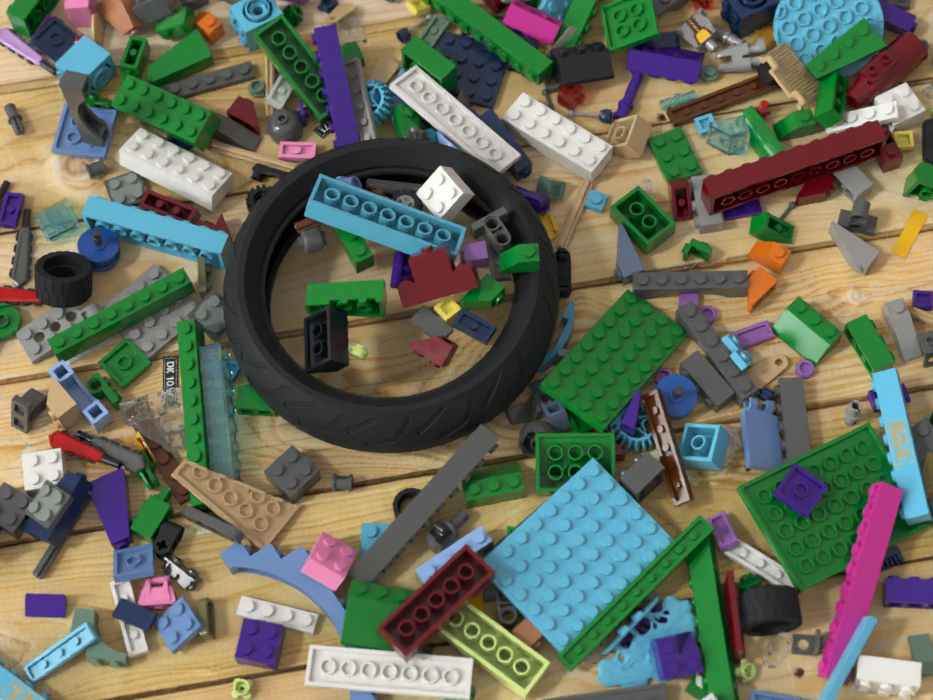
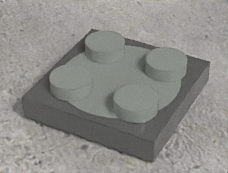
(126, 189)
(210, 314)
(49, 505)

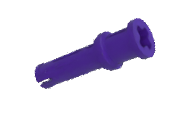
(626, 105)

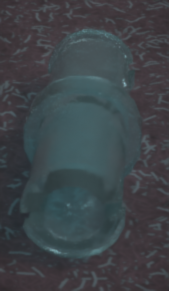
(677, 99)

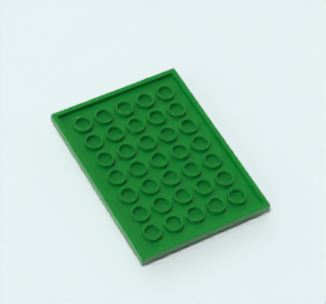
(823, 542)

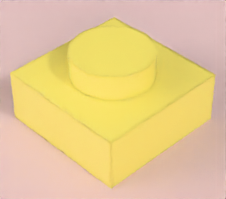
(418, 7)
(904, 140)
(447, 309)

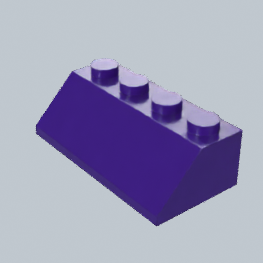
(666, 62)

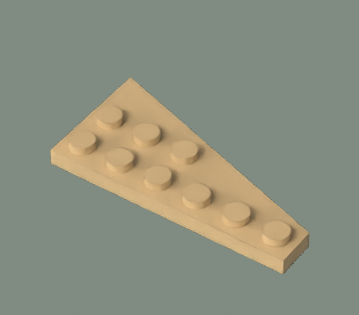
(238, 504)

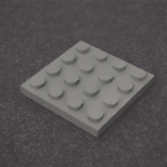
(159, 329)

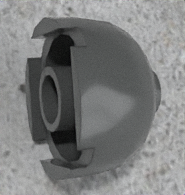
(285, 126)
(527, 435)

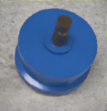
(100, 247)
(679, 395)

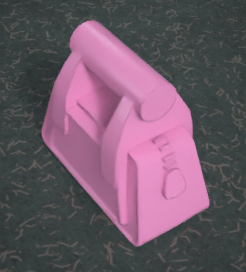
(157, 597)

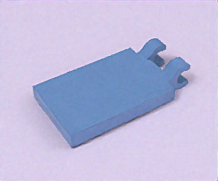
(760, 436)

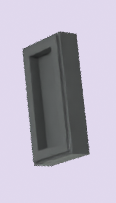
(430, 323)

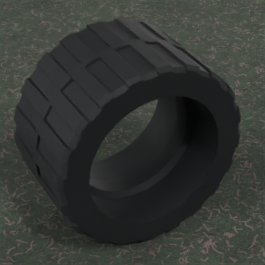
(63, 279)
(769, 610)

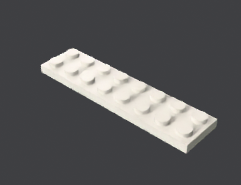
(453, 119)
(388, 673)

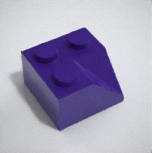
(676, 656)

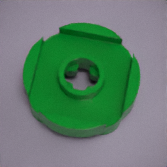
(12, 319)

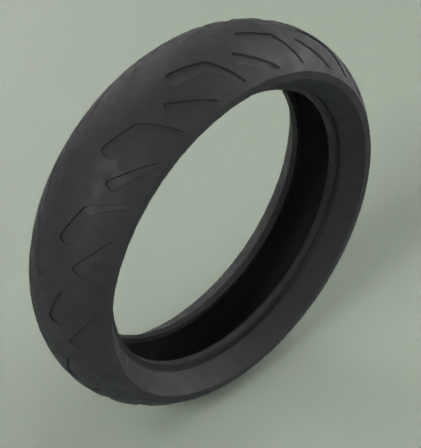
(386, 422)

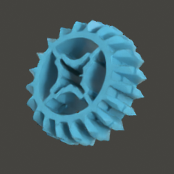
(383, 100)
(626, 439)

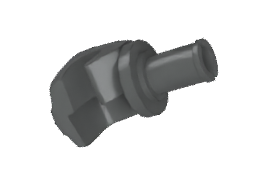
(445, 532)

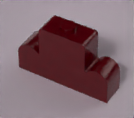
(436, 276)

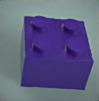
(260, 644)

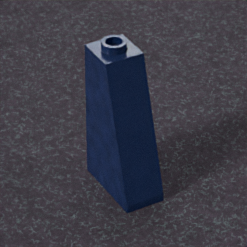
(523, 166)
(77, 487)

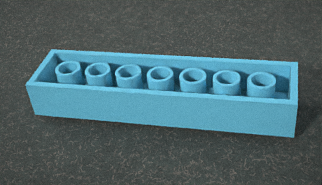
(380, 218)
(158, 231)

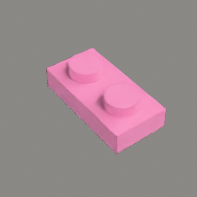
(297, 150)

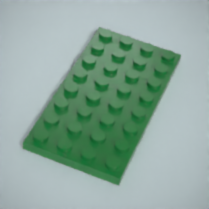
(614, 361)

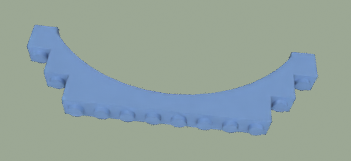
(268, 563)

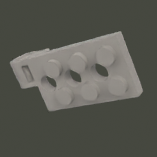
(44, 324)

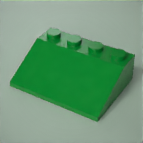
(564, 454)
(368, 608)

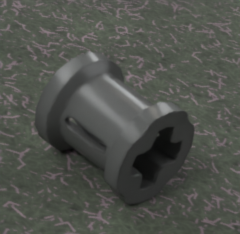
(96, 168)
(342, 482)

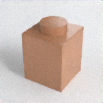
(528, 634)

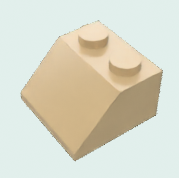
(628, 136)
(62, 407)

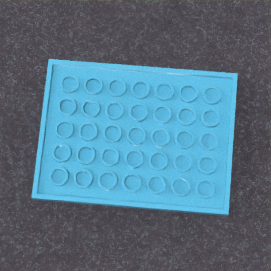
(576, 554)

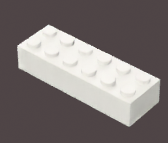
(557, 137)
(175, 169)

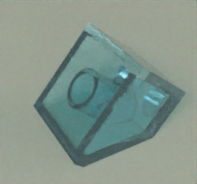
(729, 135)
(57, 220)

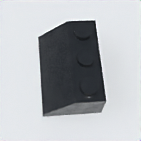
(582, 64)
(326, 340)

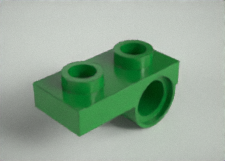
(105, 390)

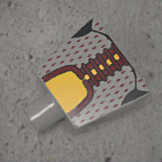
(700, 31)

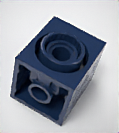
(748, 15)

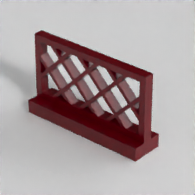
(730, 594)

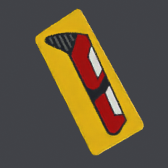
(142, 445)

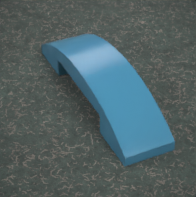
(568, 322)

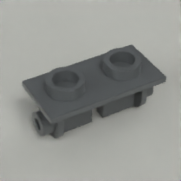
(187, 575)

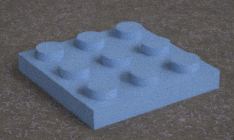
(70, 143)

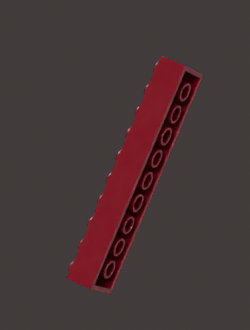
(793, 167)

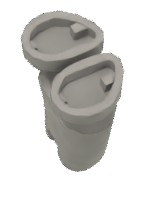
(740, 57)

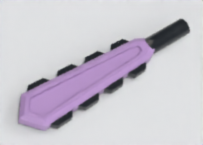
(24, 50)

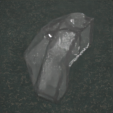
(158, 417)

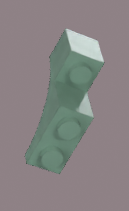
(98, 652)

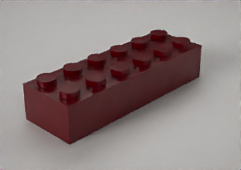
(436, 603)

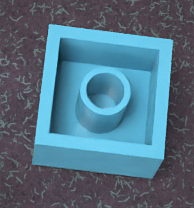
(703, 446)

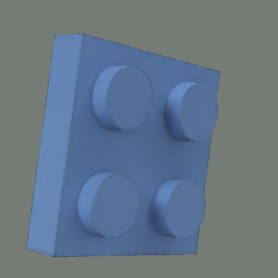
(133, 563)
(178, 625)

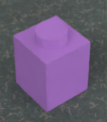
(476, 253)

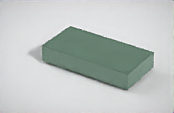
(922, 651)

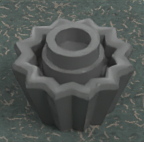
(416, 133)

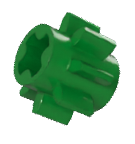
(293, 14)
(748, 582)

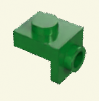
(698, 249)

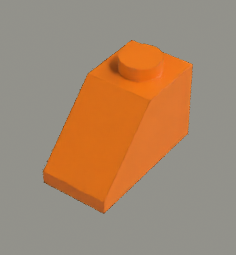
(209, 27)
(770, 255)
(760, 285)

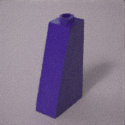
(897, 19)
(112, 503)

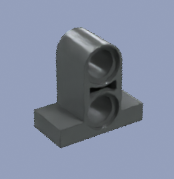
(858, 218)
(494, 235)
(27, 409)
(503, 608)

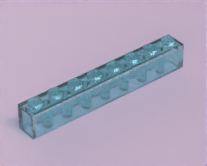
(220, 411)

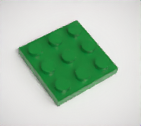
(629, 23)

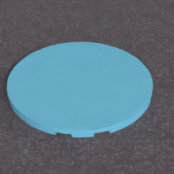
(816, 24)

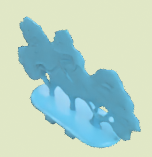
(639, 657)

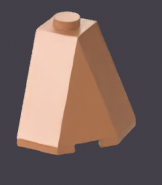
(120, 16)

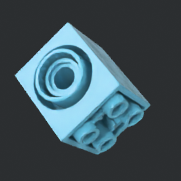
(251, 16)
(88, 59)

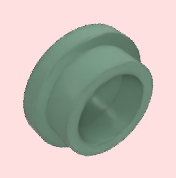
(709, 73)
(257, 88)

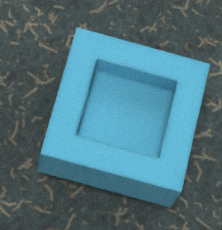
(702, 123)
(596, 201)

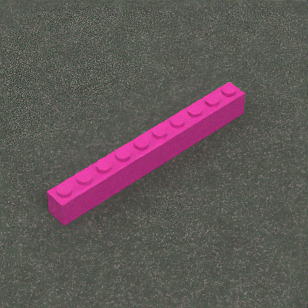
(861, 573)

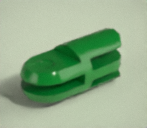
(148, 472)

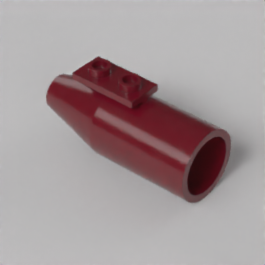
(887, 69)

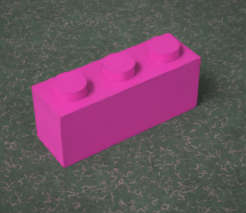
(532, 22)

